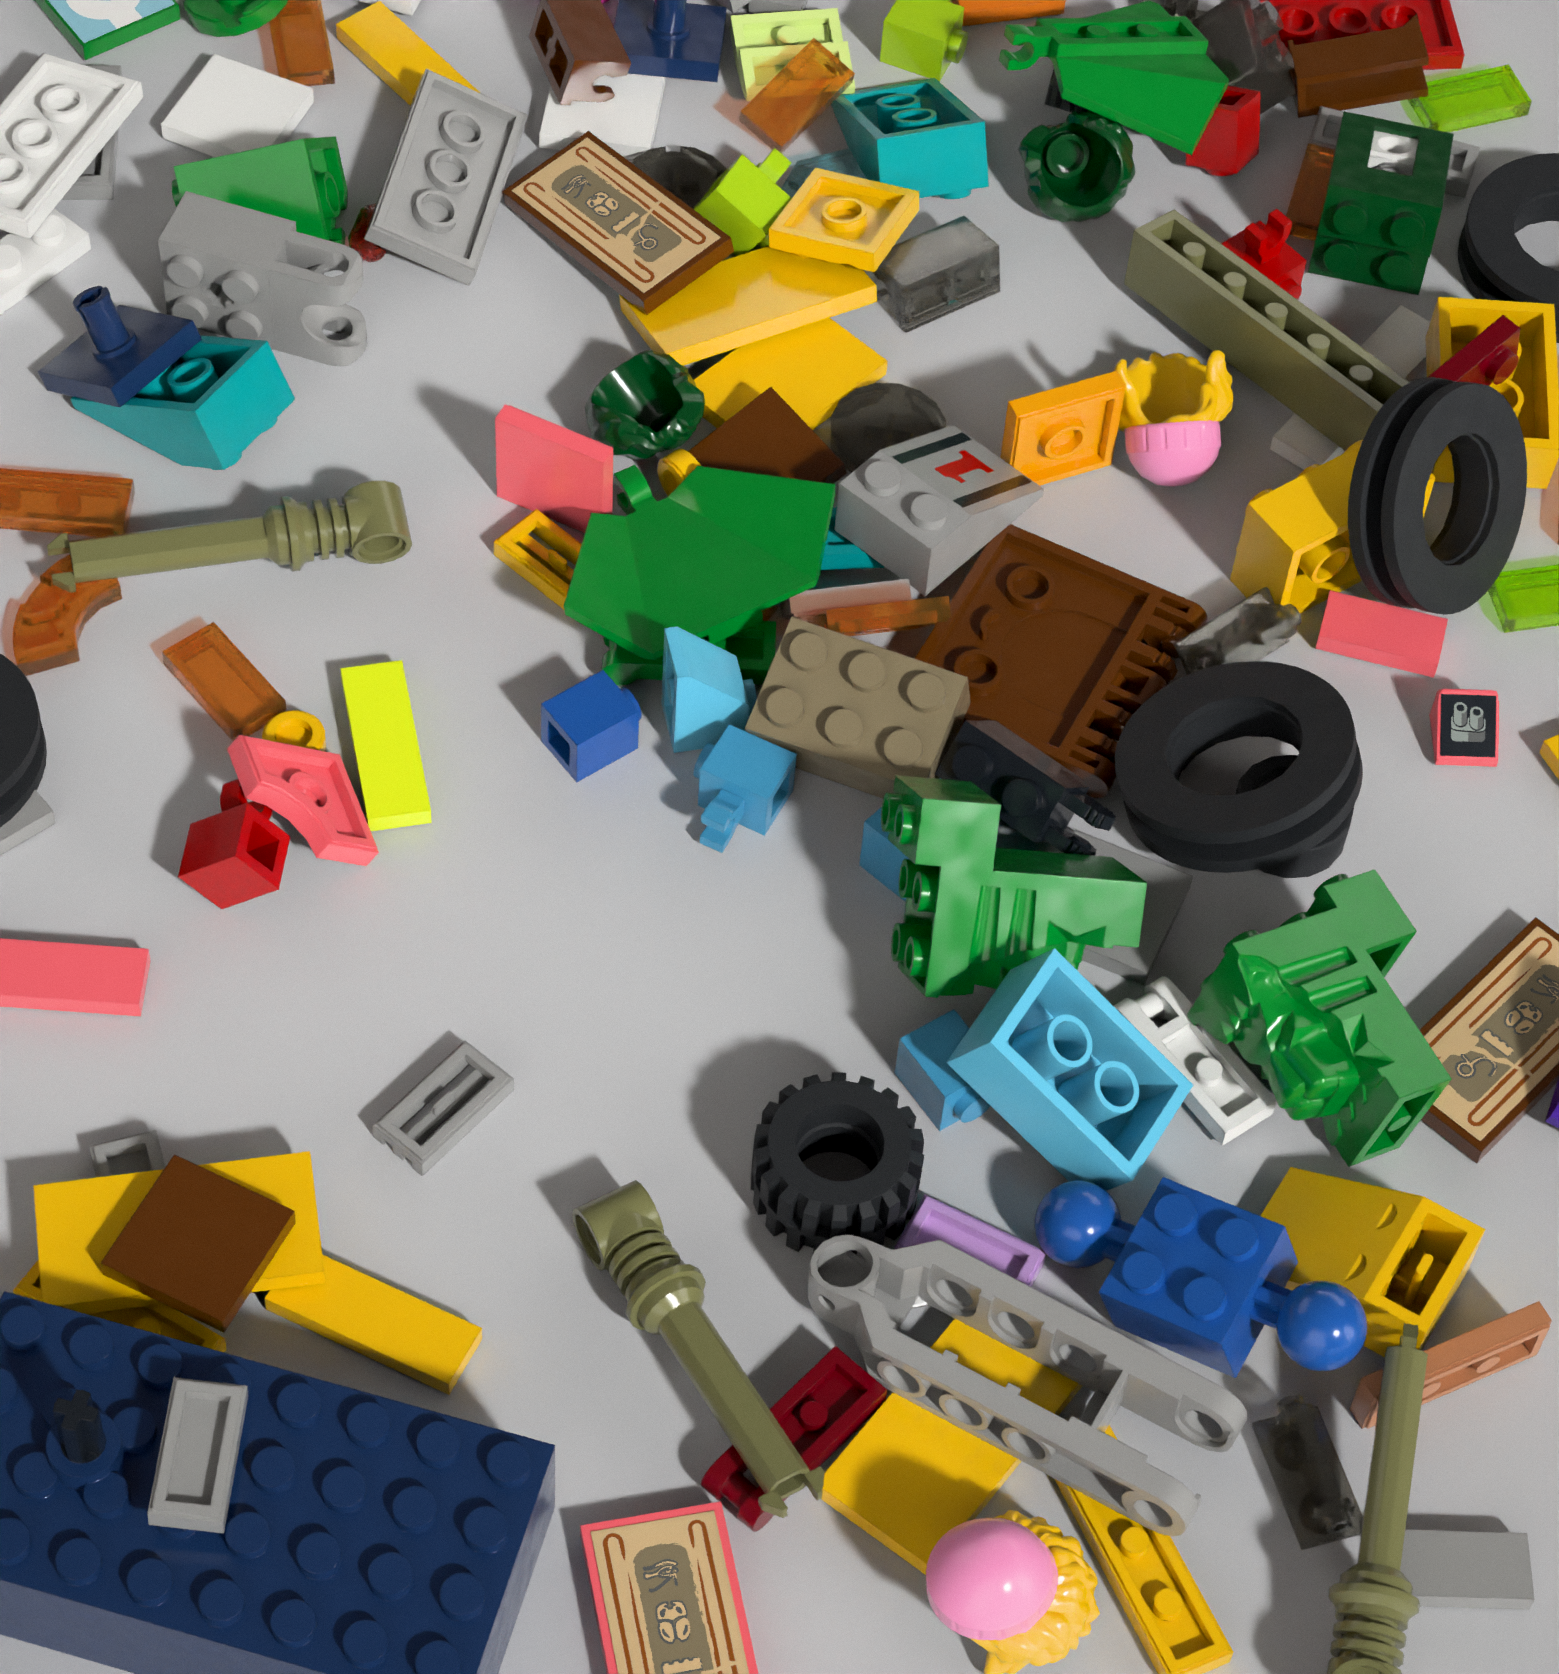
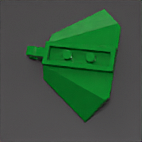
(1129, 68)
(699, 556)

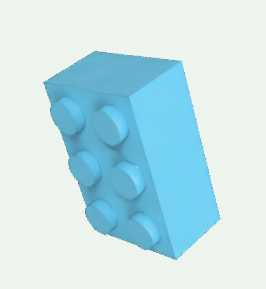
(1070, 1073)

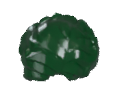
(1077, 166)
(645, 406)

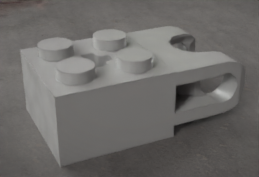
(261, 280)

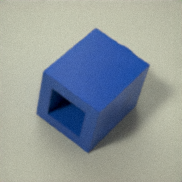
(590, 725)

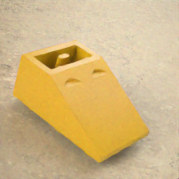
(1381, 1244)

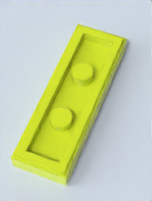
(385, 746)

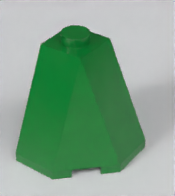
(288, 180)

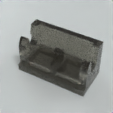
(938, 273)

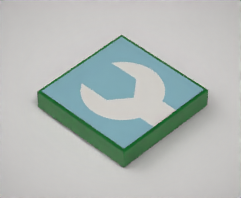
(106, 24)

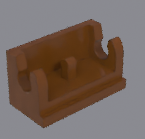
(576, 48)

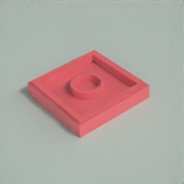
(552, 468)

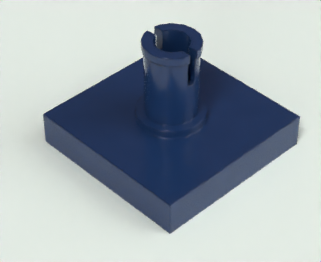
(672, 38)
(118, 352)

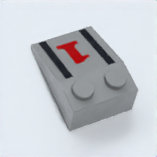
(931, 504)

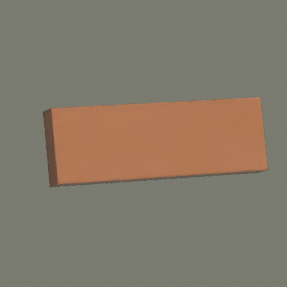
(1465, 1359)

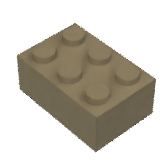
(857, 709)

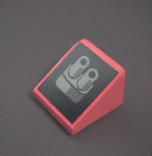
(1465, 727)

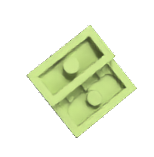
(771, 40)

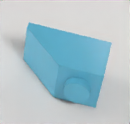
(701, 691)

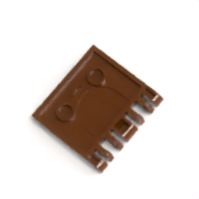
(1060, 648)

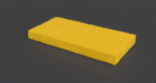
(748, 302)
(85, 1216)
(919, 1475)

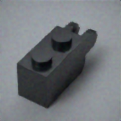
(1031, 787)

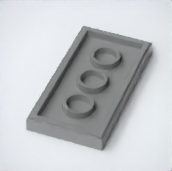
(446, 177)

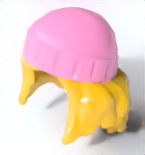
(1174, 415)
(1013, 1589)

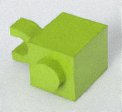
(923, 36)
(746, 200)

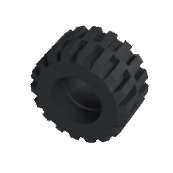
(845, 1120)

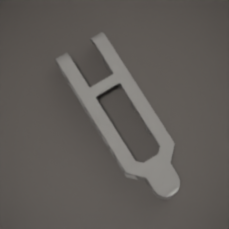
(877, 1291)

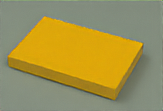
(805, 366)

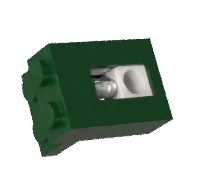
(1382, 203)

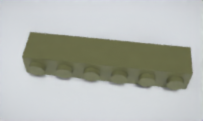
(1259, 328)

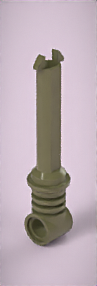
(367, 523)
(666, 1299)
(1374, 1595)

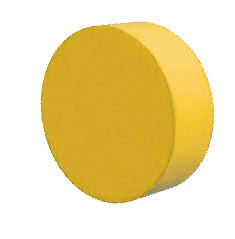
(675, 468)
(296, 729)

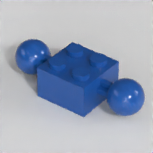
(1200, 1276)

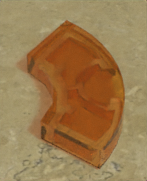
(53, 619)

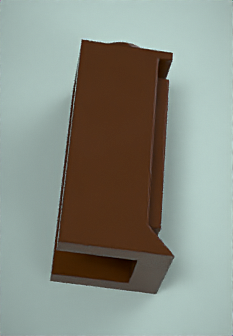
(1359, 69)

